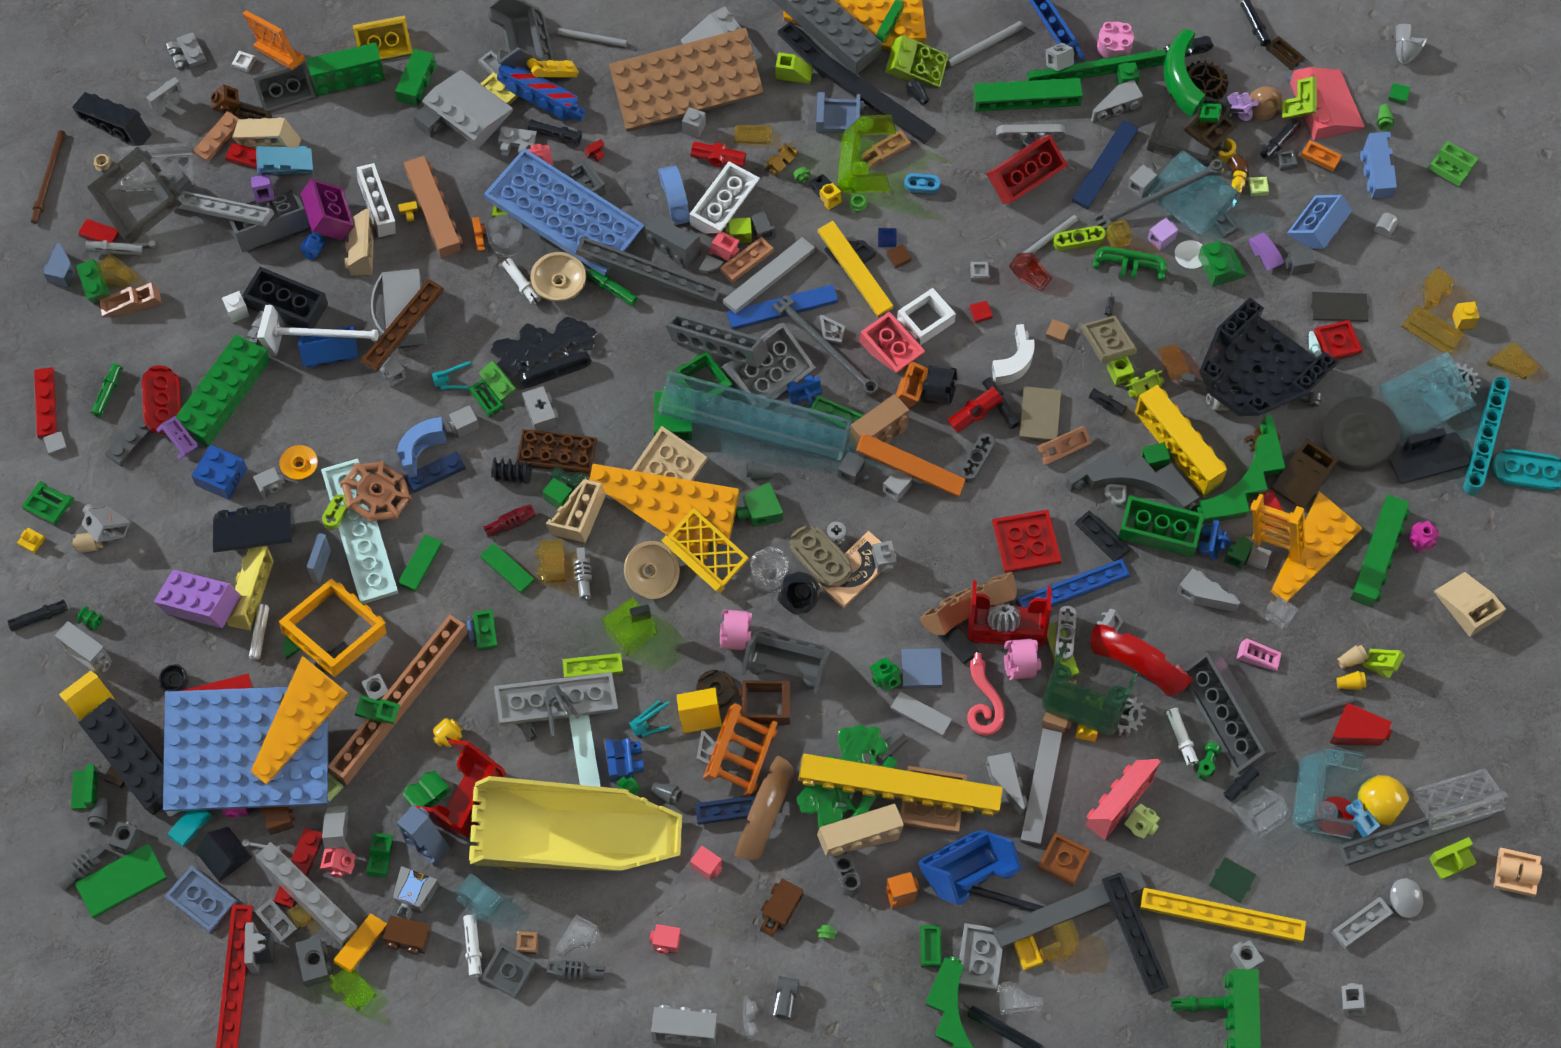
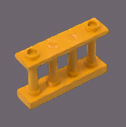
(1295, 526)

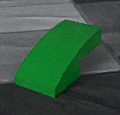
(377, 710)
(380, 855)

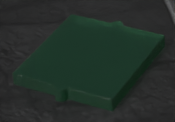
(1232, 880)

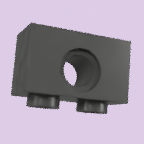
(306, 952)

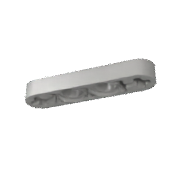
(1021, 132)

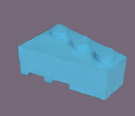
(284, 160)

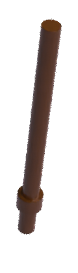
(39, 205)

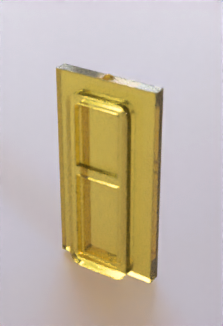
(1432, 330)

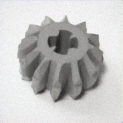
(1004, 617)

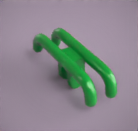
(1130, 258)

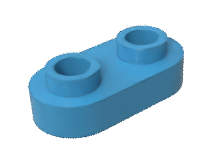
(922, 183)

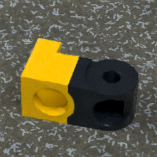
(826, 191)

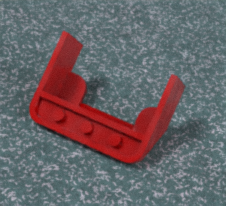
(1033, 621)
(475, 767)

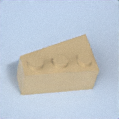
(265, 133)
(579, 512)

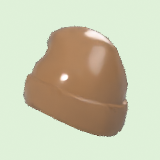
(1269, 103)

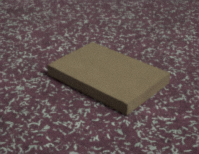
(1108, 339)
(1040, 414)

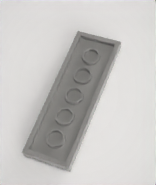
(526, 702)

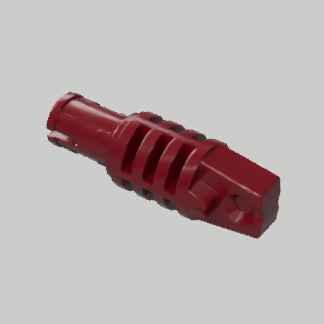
(510, 520)

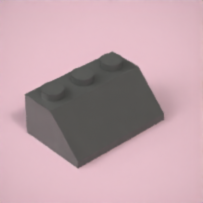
(283, 86)

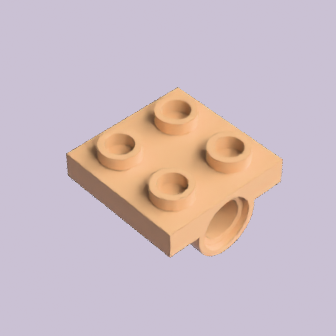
(1517, 872)

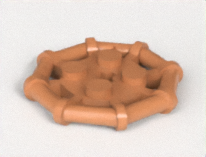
(373, 500)

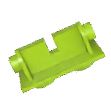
(1137, 385)

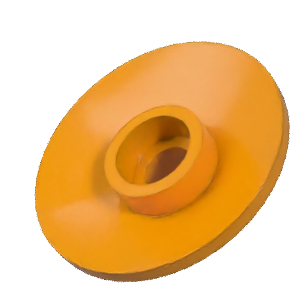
(298, 455)

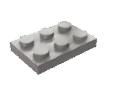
(980, 958)

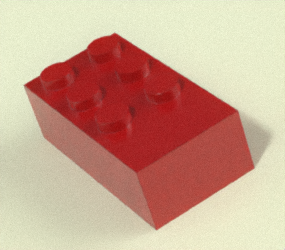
(1026, 169)

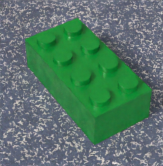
(346, 69)
(1161, 526)
(1242, 1008)

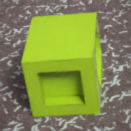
(740, 229)
(1120, 376)

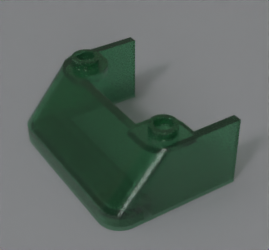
(1082, 704)

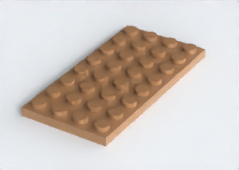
(685, 76)

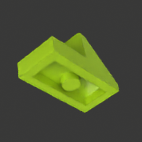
(1383, 661)

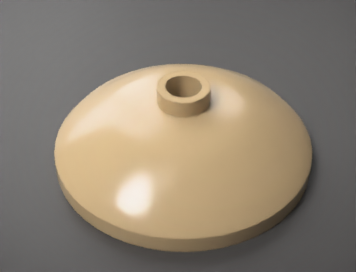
(558, 268)
(662, 568)

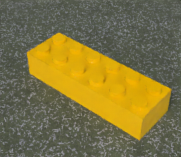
(1186, 445)

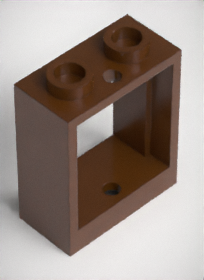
(766, 686)

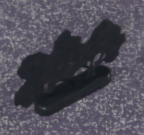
(538, 346)

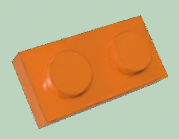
(1321, 155)

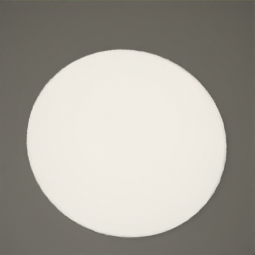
(1187, 254)

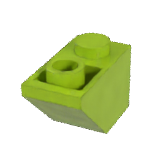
(792, 68)

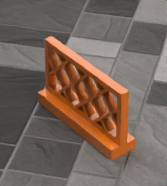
(273, 42)

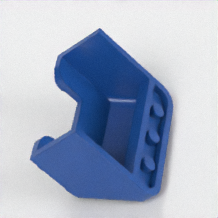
(969, 862)

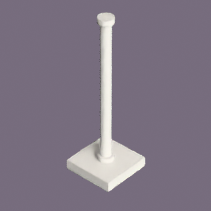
(273, 327)

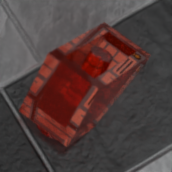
(1030, 271)

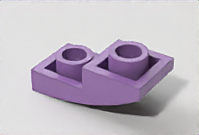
(1267, 250)

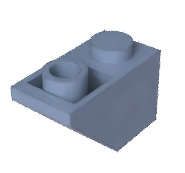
(59, 269)

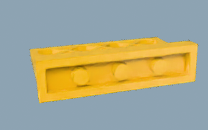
(691, 559)

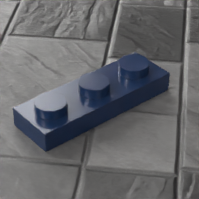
(436, 471)
(723, 810)

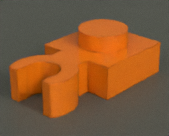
(479, 229)

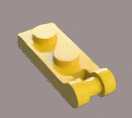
(552, 68)

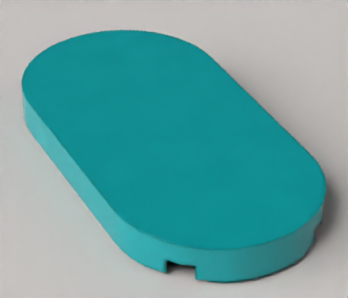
(1527, 469)

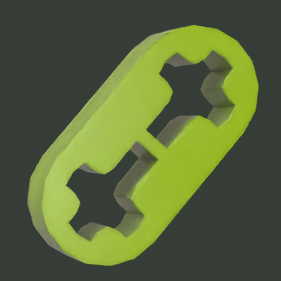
(332, 509)

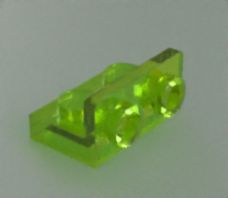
(353, 988)

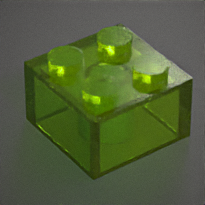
(625, 633)

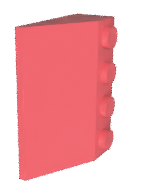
(1335, 105)
(1122, 797)

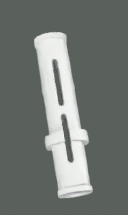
(524, 286)
(1181, 734)
(472, 943)

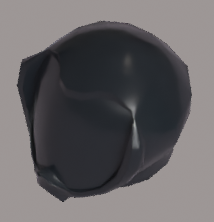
(799, 592)

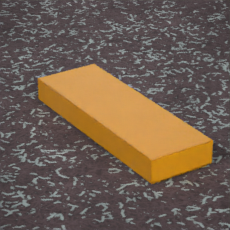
(360, 943)

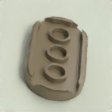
(820, 556)

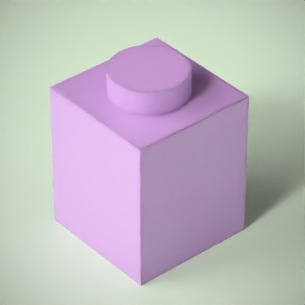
(1162, 234)

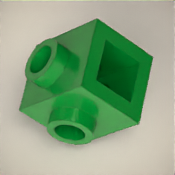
(885, 674)

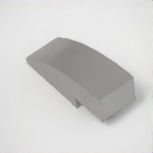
(335, 827)

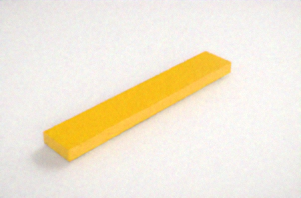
(855, 268)

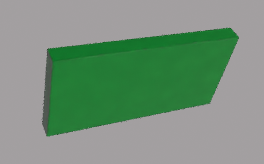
(120, 881)

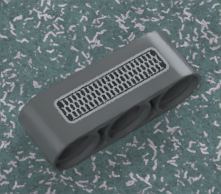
(846, 875)

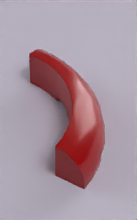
(1140, 657)

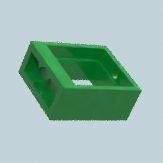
(700, 362)

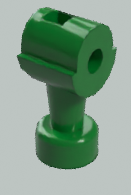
(1207, 767)

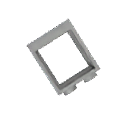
(83, 648)

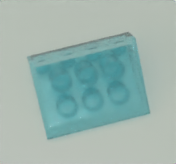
(1197, 203)
(1427, 395)

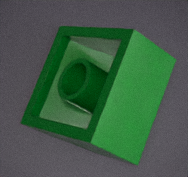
(1220, 263)

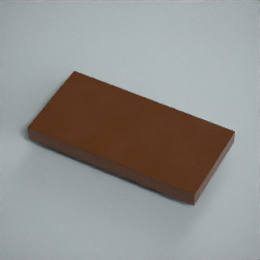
(552, 449)

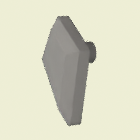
(831, 330)
(705, 748)

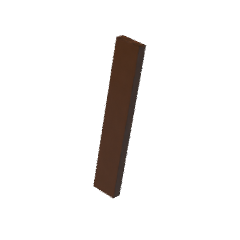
(402, 325)

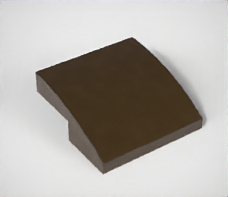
(1210, 133)

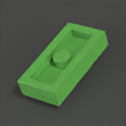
(497, 380)

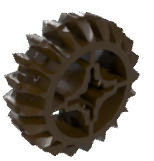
(1213, 77)

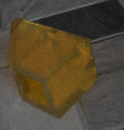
(1435, 287)

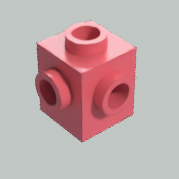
(543, 151)
(338, 862)

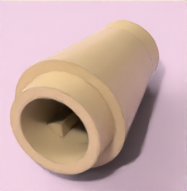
(1352, 657)

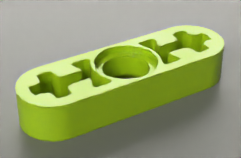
(1085, 232)

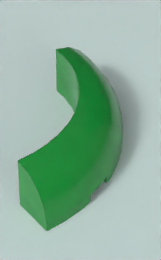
(1176, 78)

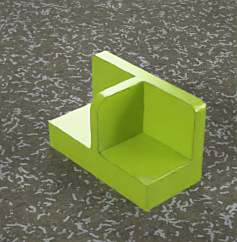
(1453, 858)

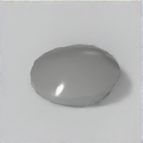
(1406, 898)

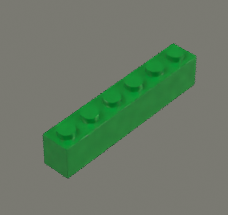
(1027, 94)
(1379, 551)

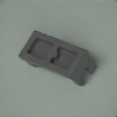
(588, 177)

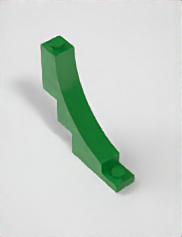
(1265, 462)
(944, 999)

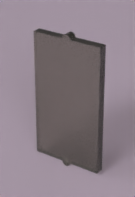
(1339, 306)

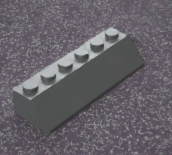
(1228, 712)

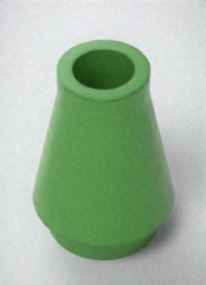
(1385, 118)

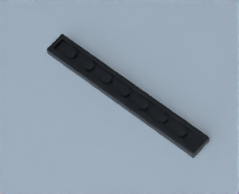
(873, 97)

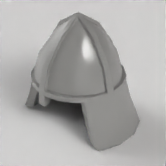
(1406, 46)

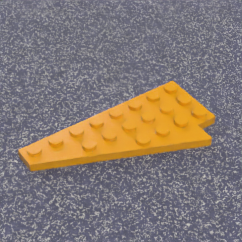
(873, 12)
(667, 501)

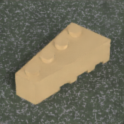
(861, 831)

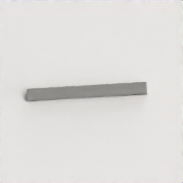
(985, 44)

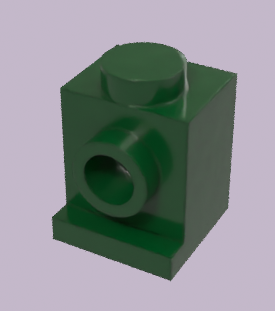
(1239, 552)

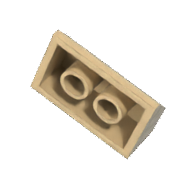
(360, 245)

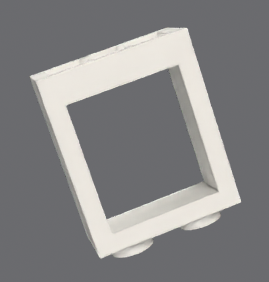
(941, 308)

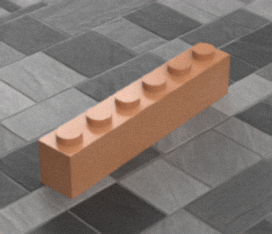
(432, 206)

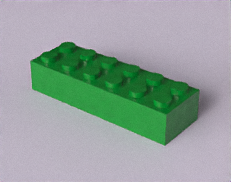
(222, 389)

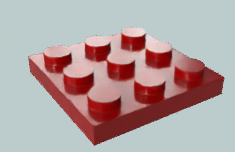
(1026, 541)

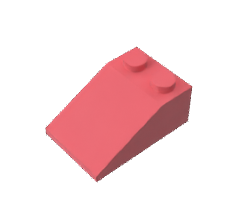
(890, 343)

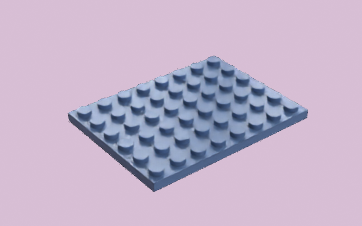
(213, 746)

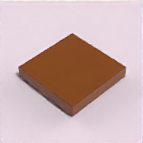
(1064, 859)

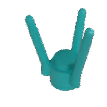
(441, 378)
(640, 725)

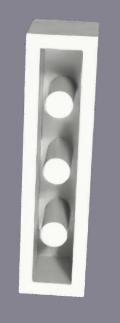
(376, 200)

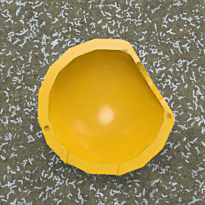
(1383, 798)

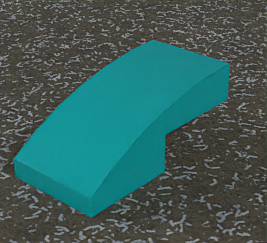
(188, 826)

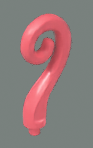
(978, 673)

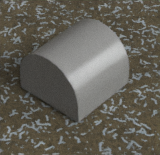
(1386, 225)

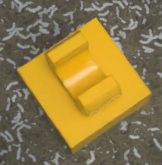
(408, 209)
(30, 540)

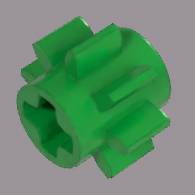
(628, 784)

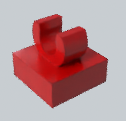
(596, 150)

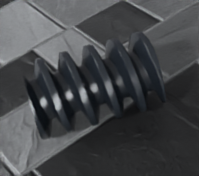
(510, 470)

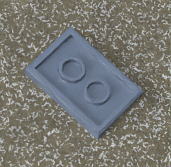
(201, 899)

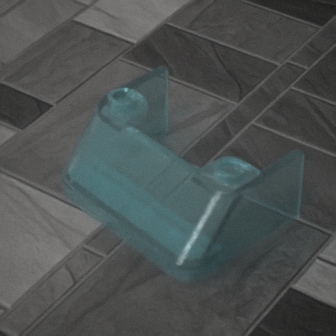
(1309, 809)

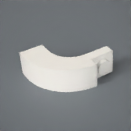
(1013, 368)

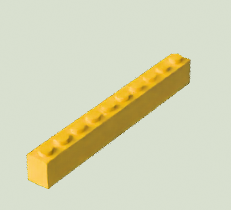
(900, 784)

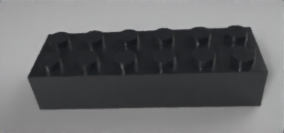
(127, 753)

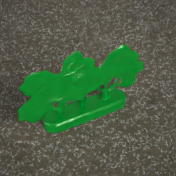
(853, 744)

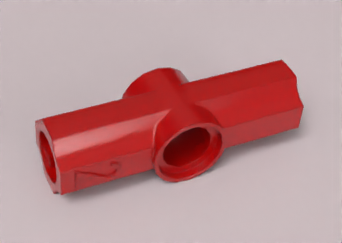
(717, 154)
(984, 403)

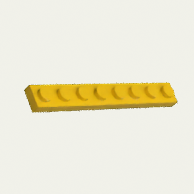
(1223, 915)

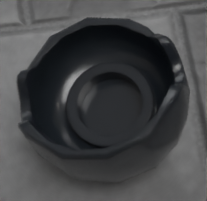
(173, 678)

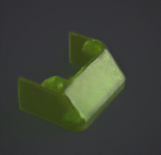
(854, 174)

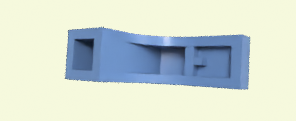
(675, 194)
(417, 439)

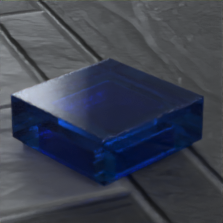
(887, 237)

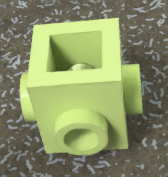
(1142, 821)

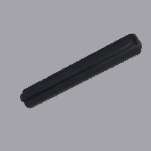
(1002, 1028)

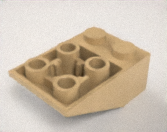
(1470, 603)

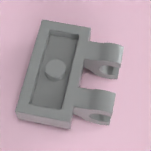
(191, 51)
(164, 94)
(517, 138)

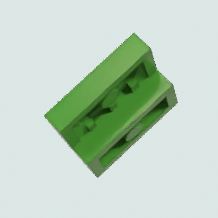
(1453, 163)

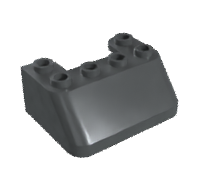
(523, 32)

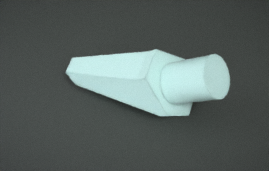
(1314, 346)

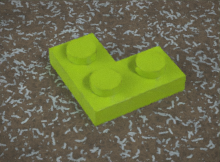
(1305, 102)

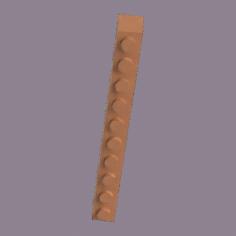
(402, 692)

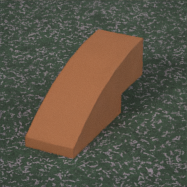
(130, 300)

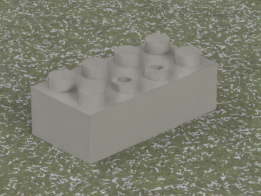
(397, 291)

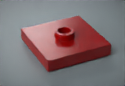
(1338, 340)

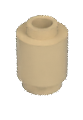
(85, 543)

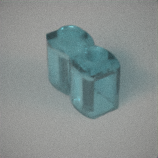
(478, 896)

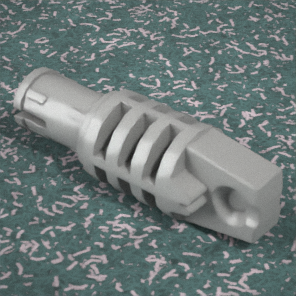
(582, 574)

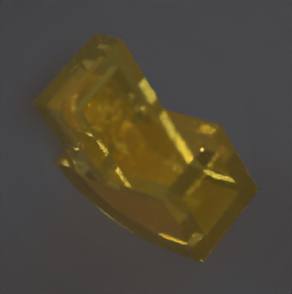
(1066, 942)

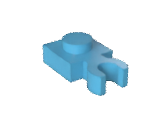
(1365, 819)

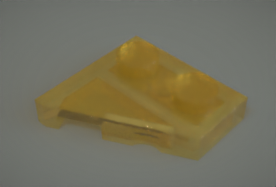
(117, 273)
(1514, 361)

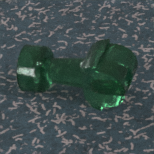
(571, 480)

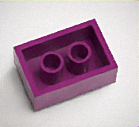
(327, 209)

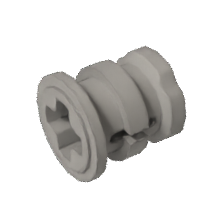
(841, 530)

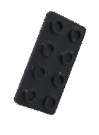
(1429, 455)

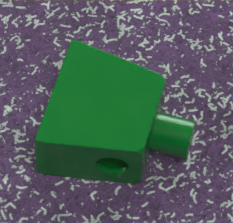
(761, 507)

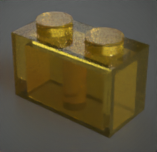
(552, 561)

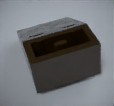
(1305, 474)

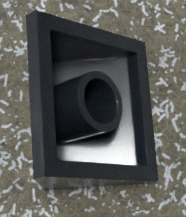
(222, 852)

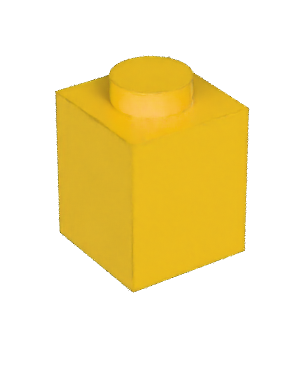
(1465, 315)

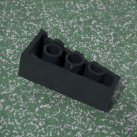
(112, 118)

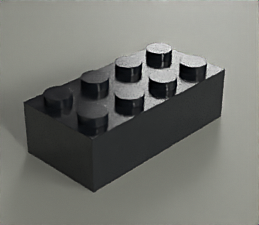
(292, 300)

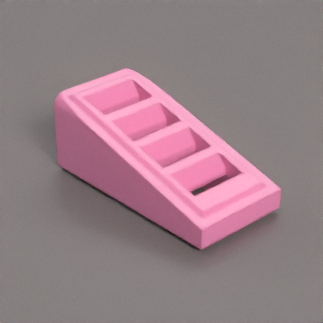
(1256, 660)

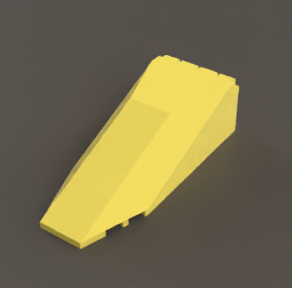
(568, 826)

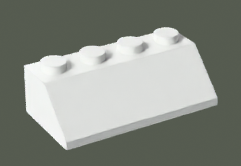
(722, 199)

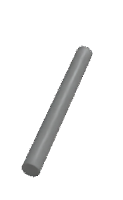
(592, 37)
(1046, 239)

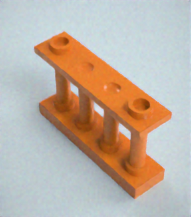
(721, 752)

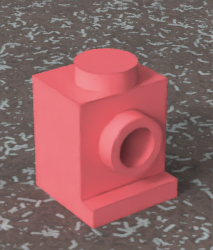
(724, 246)

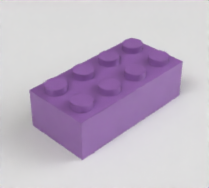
(197, 598)

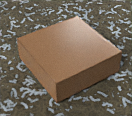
(1057, 331)
(527, 942)

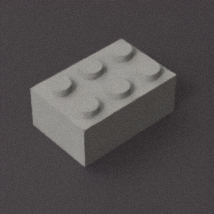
(684, 1026)

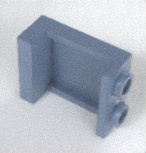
(837, 114)

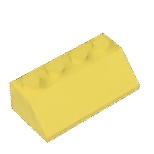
(251, 586)

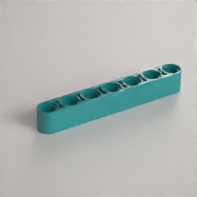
(1486, 443)

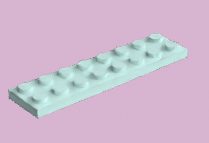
(361, 542)

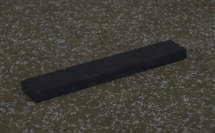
(1135, 933)

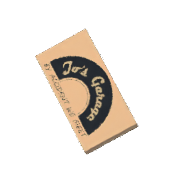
(862, 571)

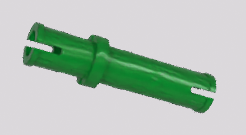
(606, 283)
(104, 395)
(1192, 1004)

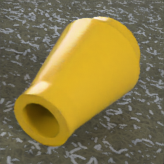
(1352, 681)

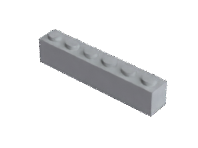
(306, 894)

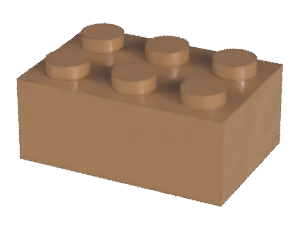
(881, 422)

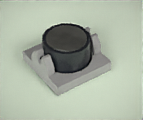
(258, 948)

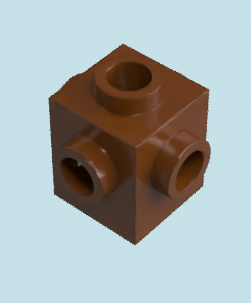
(224, 99)

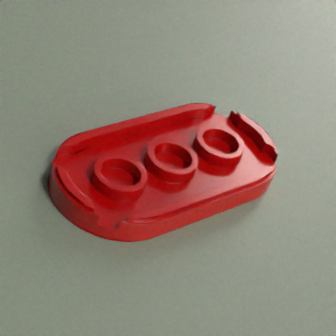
(160, 396)

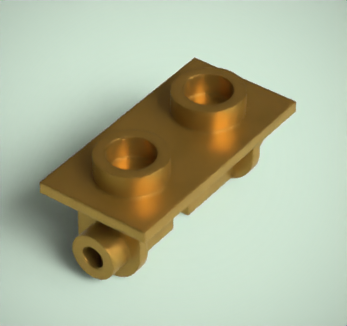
(786, 153)

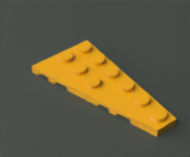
(1326, 534)
(303, 710)

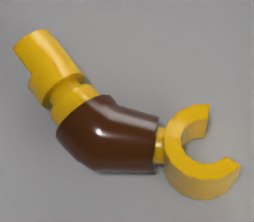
(1239, 166)

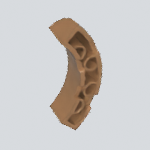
(957, 607)
(765, 810)

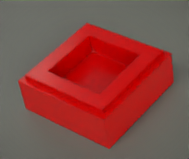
(980, 311)

